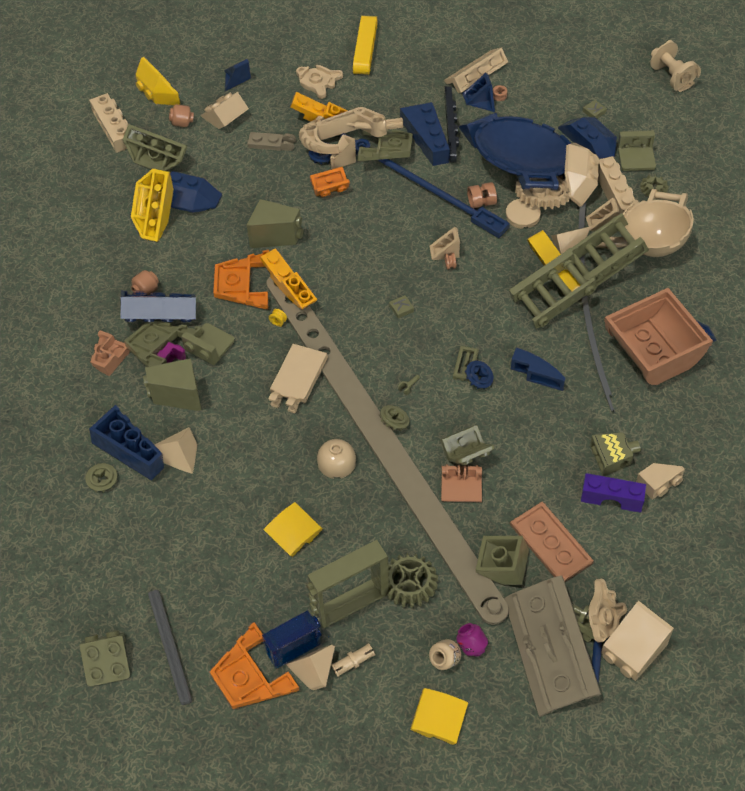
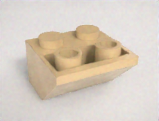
(225, 110)

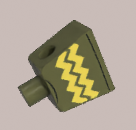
(613, 451)

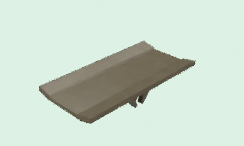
(551, 645)

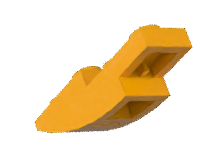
(313, 109)
(286, 280)

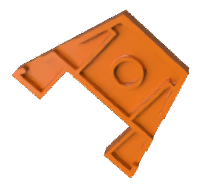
(233, 281)
(241, 678)

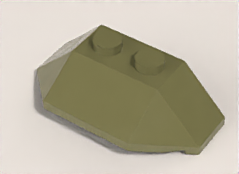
(152, 149)

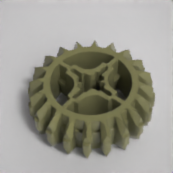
(411, 569)

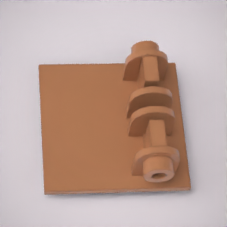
(461, 483)

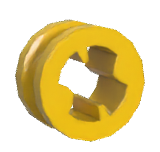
(277, 317)

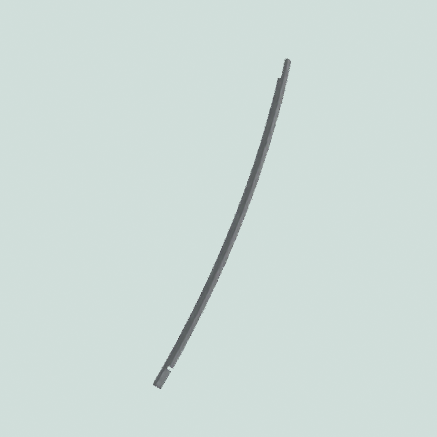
(600, 370)

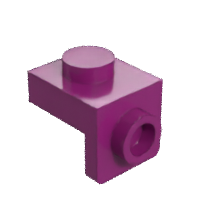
(171, 352)

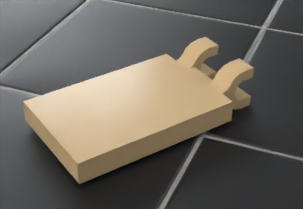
(297, 376)

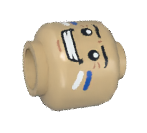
(445, 654)

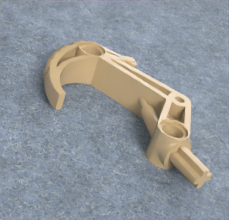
(354, 119)

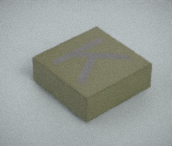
(594, 109)
(401, 306)

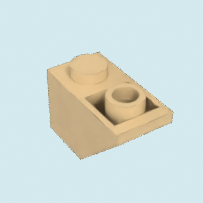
(660, 478)

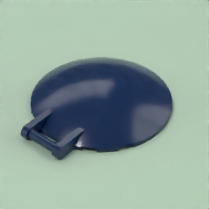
(523, 150)

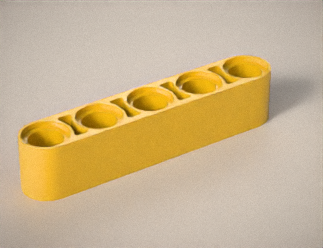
(365, 45)
(546, 253)

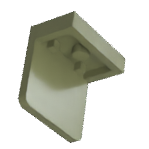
(636, 150)
(209, 345)
(465, 445)
(105, 658)

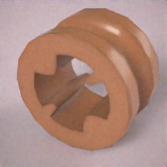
(503, 90)
(450, 261)

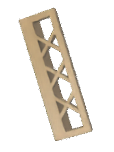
(472, 72)

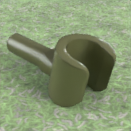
(407, 385)

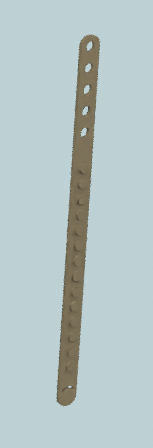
(398, 465)

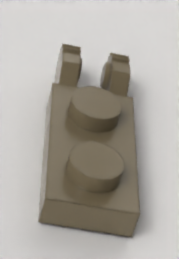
(271, 141)

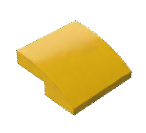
(293, 529)
(439, 716)

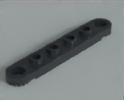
(451, 119)

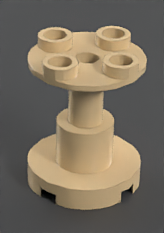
(682, 73)

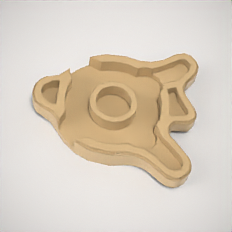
(318, 79)
(604, 611)

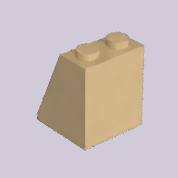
(637, 641)

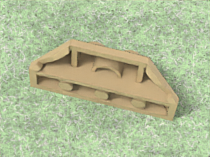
(580, 172)

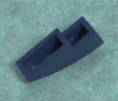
(537, 369)

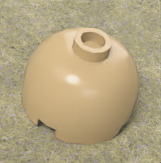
(336, 458)

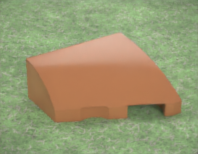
(108, 353)

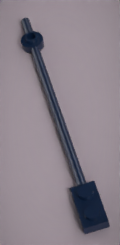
(481, 218)

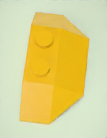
(155, 85)
(152, 204)

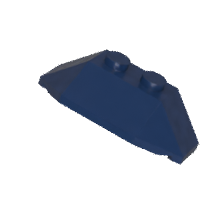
(592, 135)
(193, 193)

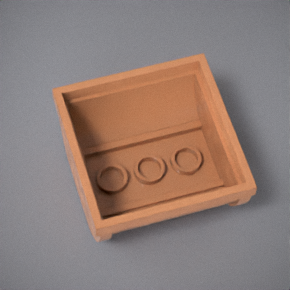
(659, 336)

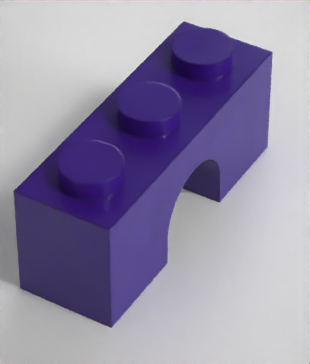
(601, 488)

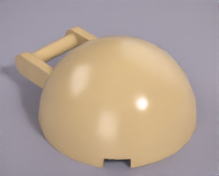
(660, 223)

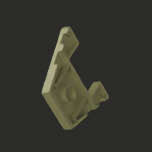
(392, 145)
(153, 337)

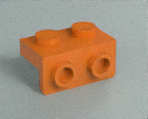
(329, 181)

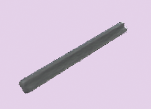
(170, 648)

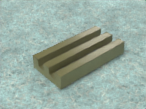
(462, 377)

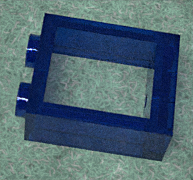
(292, 639)

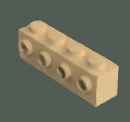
(110, 120)
(614, 183)

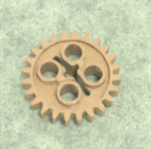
(543, 196)

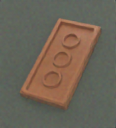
(551, 542)

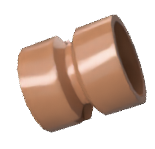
(475, 195)

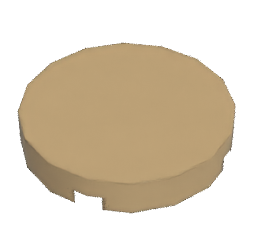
(522, 215)

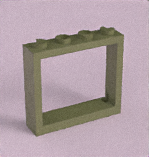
(368, 556)

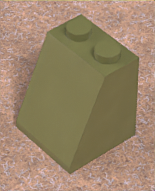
(274, 225)
(173, 385)

